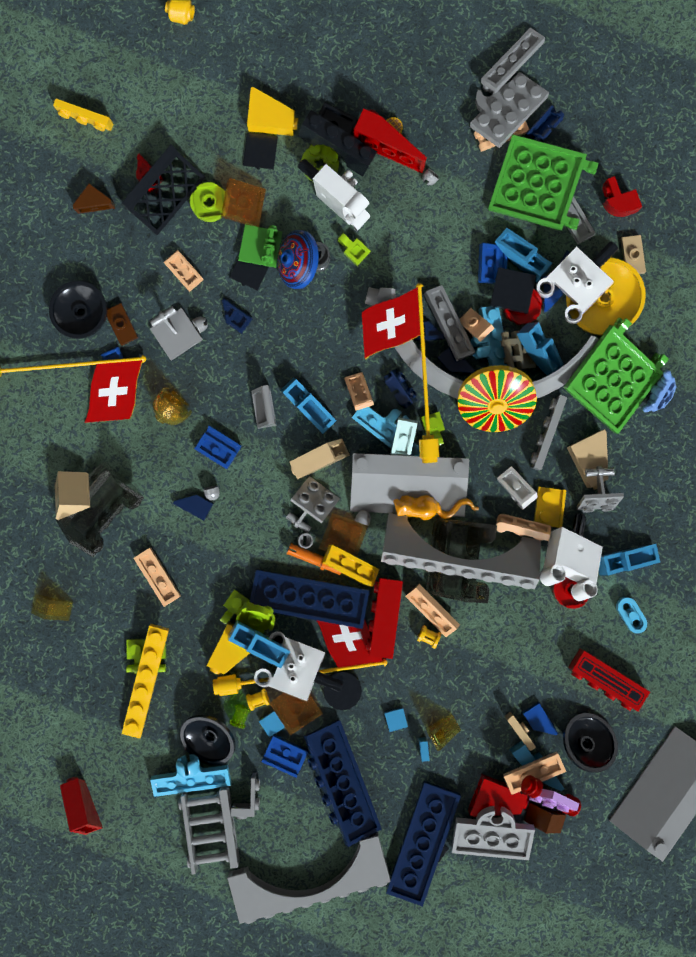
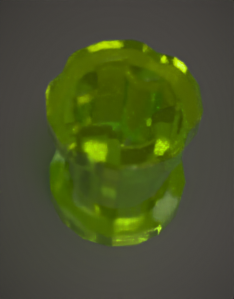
(240, 716)

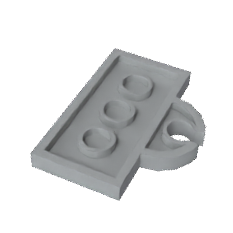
(507, 109)
(493, 836)

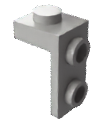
(245, 810)

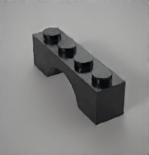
(320, 131)

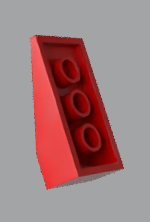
(387, 141)

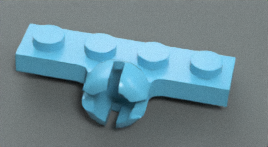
(490, 346)
(382, 427)
(190, 777)

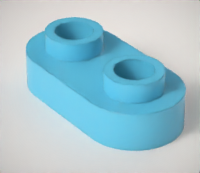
(631, 614)

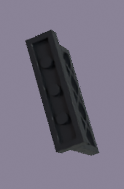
(149, 179)

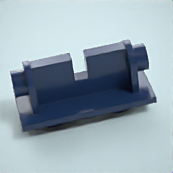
(543, 125)
(406, 393)

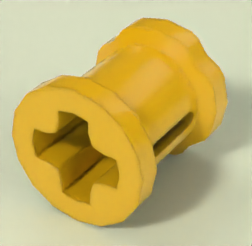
(429, 636)
(257, 699)

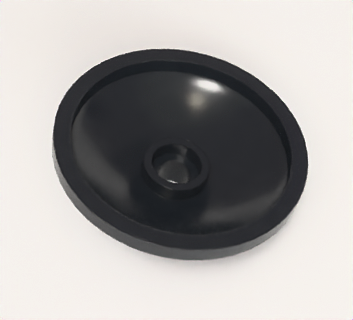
(65, 309)
(207, 739)
(599, 741)

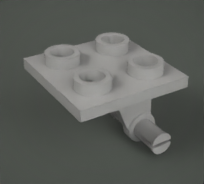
(174, 332)
(314, 500)
(602, 501)

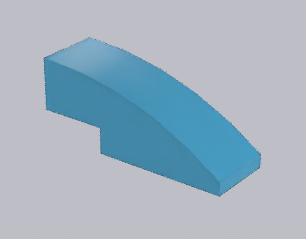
(523, 254)
(539, 348)
(308, 405)
(628, 559)
(258, 644)
(524, 757)

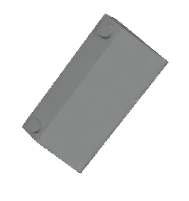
(389, 477)
(662, 797)

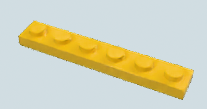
(145, 680)

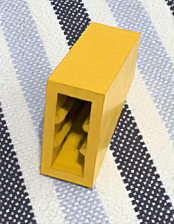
(270, 115)
(226, 653)

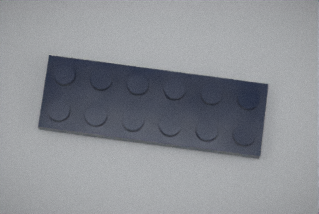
(310, 599)
(423, 843)

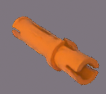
(309, 557)

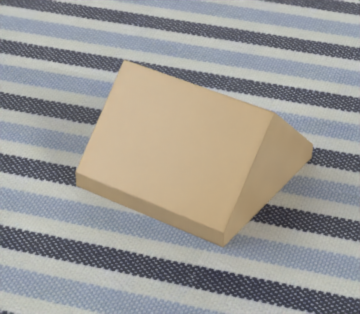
(71, 493)

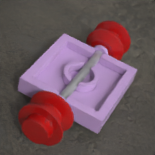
(534, 789)

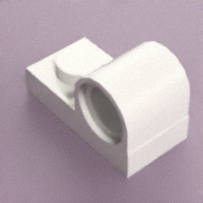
(517, 487)

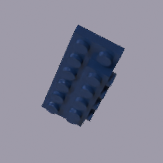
(341, 783)

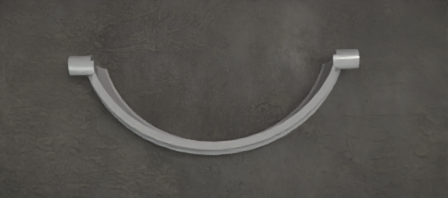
(450, 385)

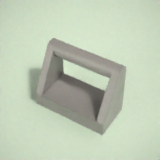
(263, 407)

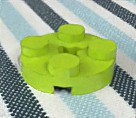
(323, 152)
(200, 195)
(256, 616)

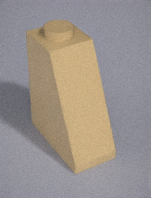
(589, 454)
(319, 458)

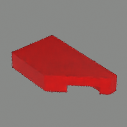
(142, 168)

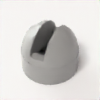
(431, 176)
(199, 325)
(212, 492)
(363, 517)
(309, 540)

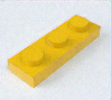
(83, 115)
(350, 565)

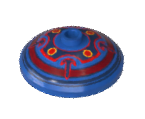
(297, 259)

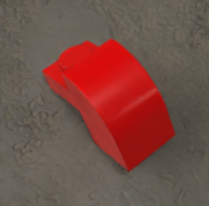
(617, 203)

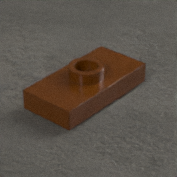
(121, 324)

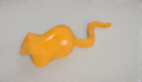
(426, 507)

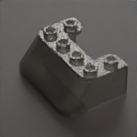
(108, 496)
(462, 541)

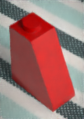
(497, 794)
(79, 807)

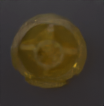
(170, 407)

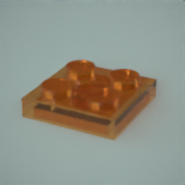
(243, 202)
(344, 534)
(294, 711)

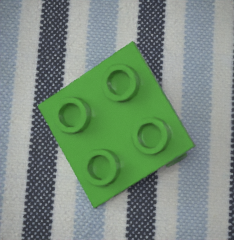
(260, 245)

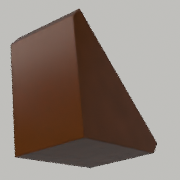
(92, 200)
(544, 818)

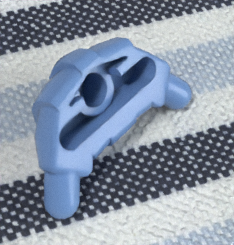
(661, 393)

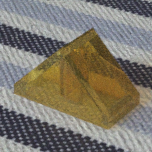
(51, 608)
(443, 731)

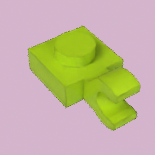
(355, 251)
(436, 426)
(233, 603)

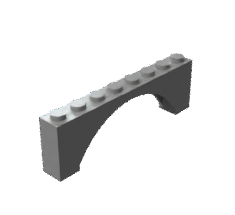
(406, 548)
(259, 899)

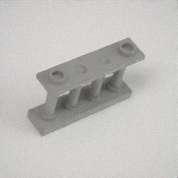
(227, 836)

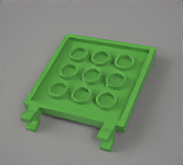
(539, 182)
(615, 377)

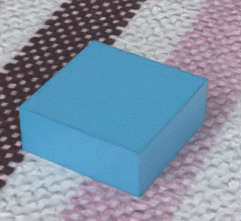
(396, 719)
(271, 724)
(424, 752)

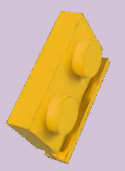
(550, 506)

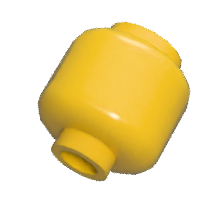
(180, 11)

